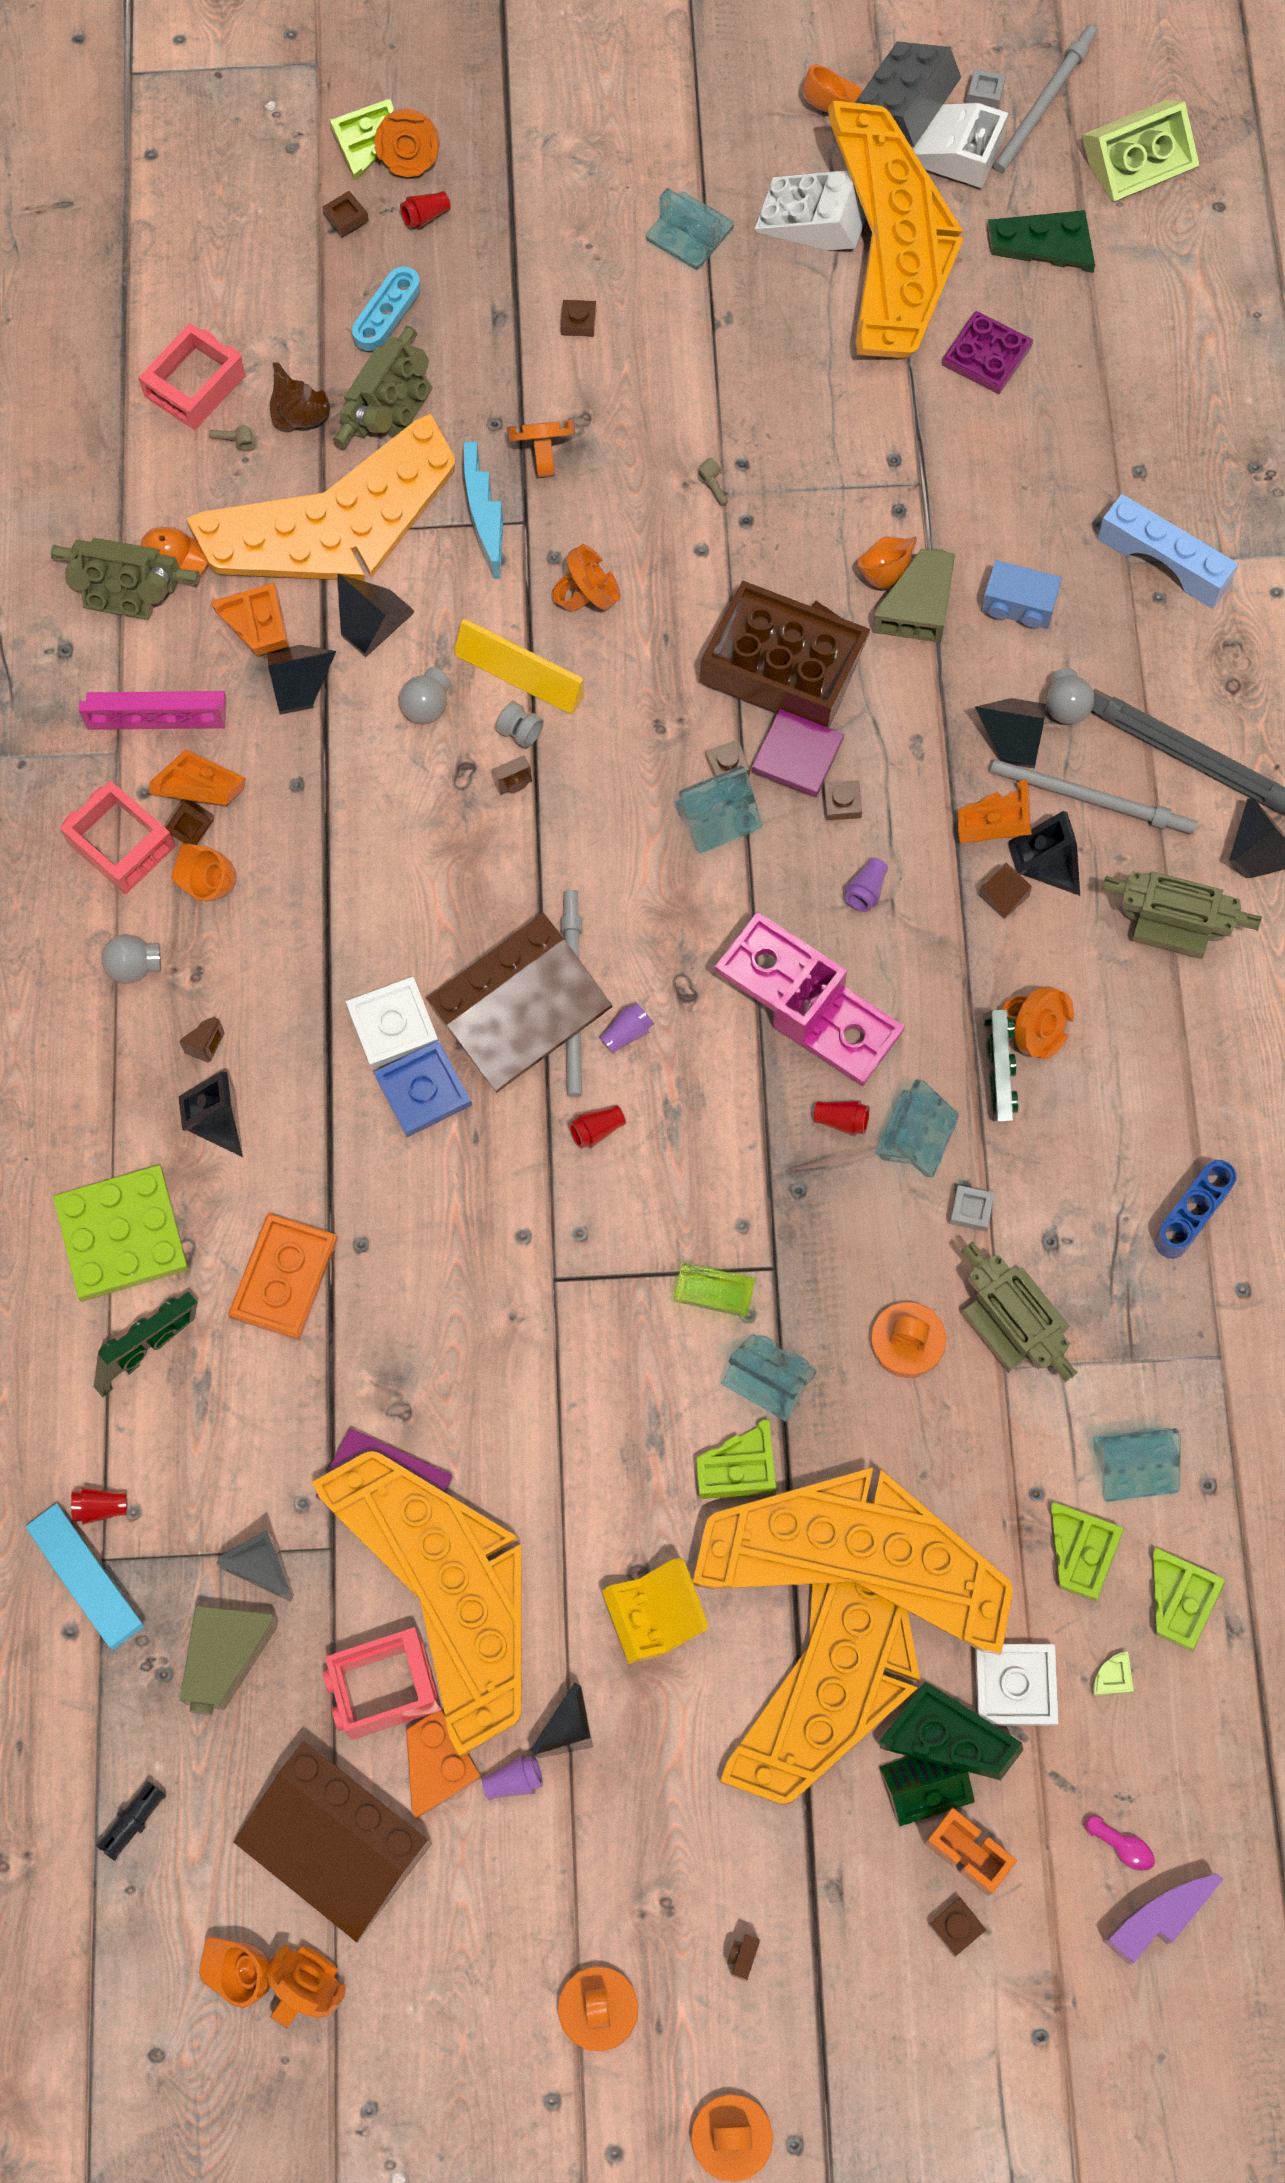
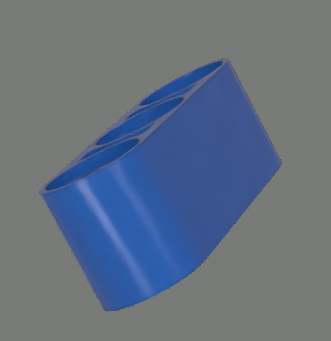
(1203, 1194)

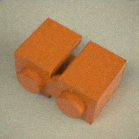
(982, 1864)

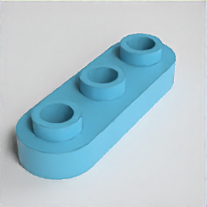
(387, 298)

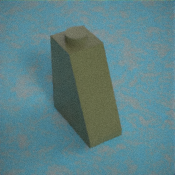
(918, 599)
(221, 1655)

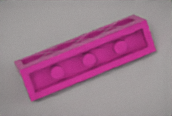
(154, 710)

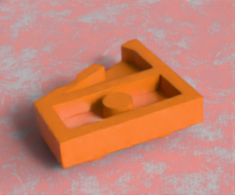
(255, 618)
(197, 780)
(996, 816)
(435, 1765)

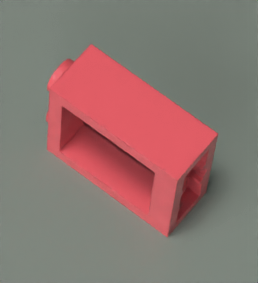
(195, 409)
(139, 859)
(370, 1652)

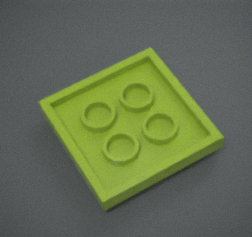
(120, 1233)

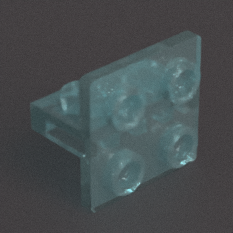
(688, 228)
(719, 809)
(919, 1129)
(768, 1375)
(1139, 1463)

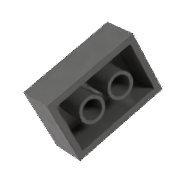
(913, 85)

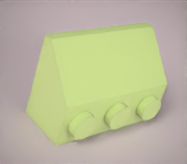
(1142, 149)

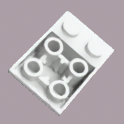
(963, 142)
(813, 210)

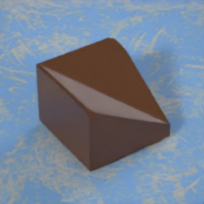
(189, 822)
(1005, 890)
(203, 1040)

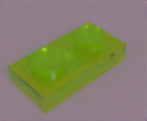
(714, 1290)

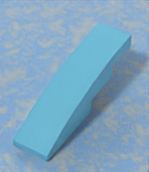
(485, 514)
(84, 1577)

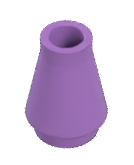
(866, 887)
(627, 1027)
(514, 1779)

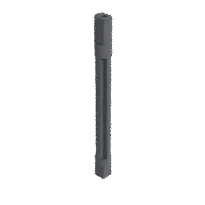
(1190, 750)

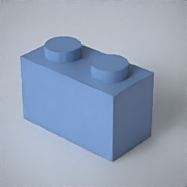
(1021, 594)

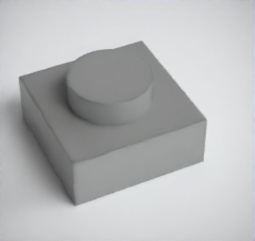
(986, 88)
(972, 1208)

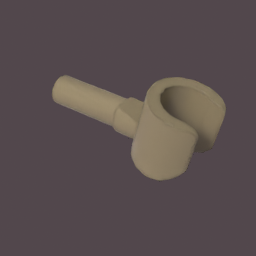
(243, 436)
(707, 472)

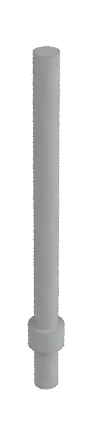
(1074, 55)
(1158, 816)
(572, 927)

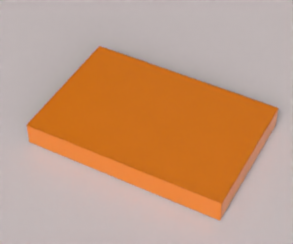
(283, 1276)

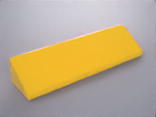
(519, 667)

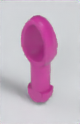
(1129, 1848)

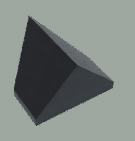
(369, 613)
(298, 675)
(1014, 729)
(1258, 843)
(1049, 854)
(212, 1112)
(567, 1728)

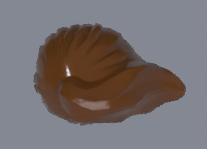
(296, 403)

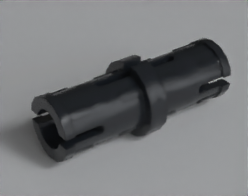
(130, 1820)

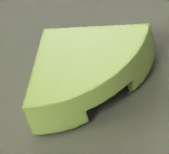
(1114, 1676)

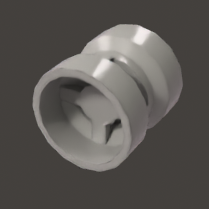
(519, 724)

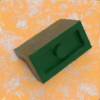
(925, 1789)

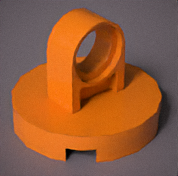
(407, 142)
(542, 442)
(589, 582)
(1040, 1021)
(908, 1339)
(303, 1984)
(598, 2009)
(732, 2138)

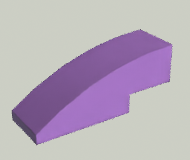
(1162, 1917)

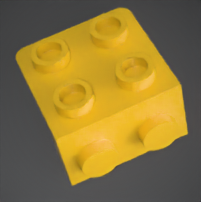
(656, 1611)

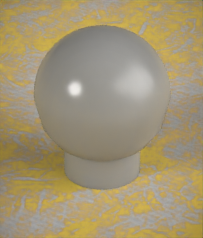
(425, 696)
(1069, 697)
(130, 958)

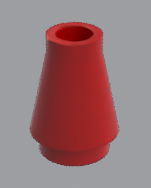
(424, 208)
(845, 1116)
(594, 1126)
(97, 1505)

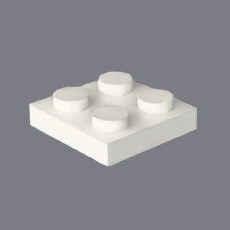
(391, 1022)
(1017, 1685)

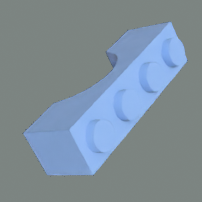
(1200, 568)

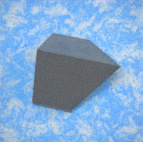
(260, 1564)

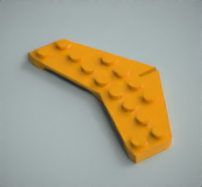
(910, 228)
(323, 531)
(884, 1546)
(465, 1600)
(830, 1694)

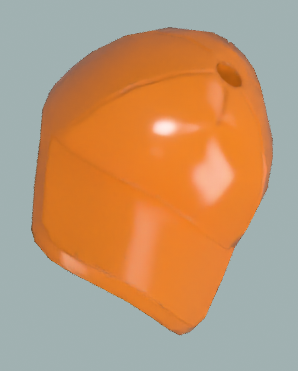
(825, 86)
(176, 545)
(887, 561)
(203, 872)
(234, 1970)

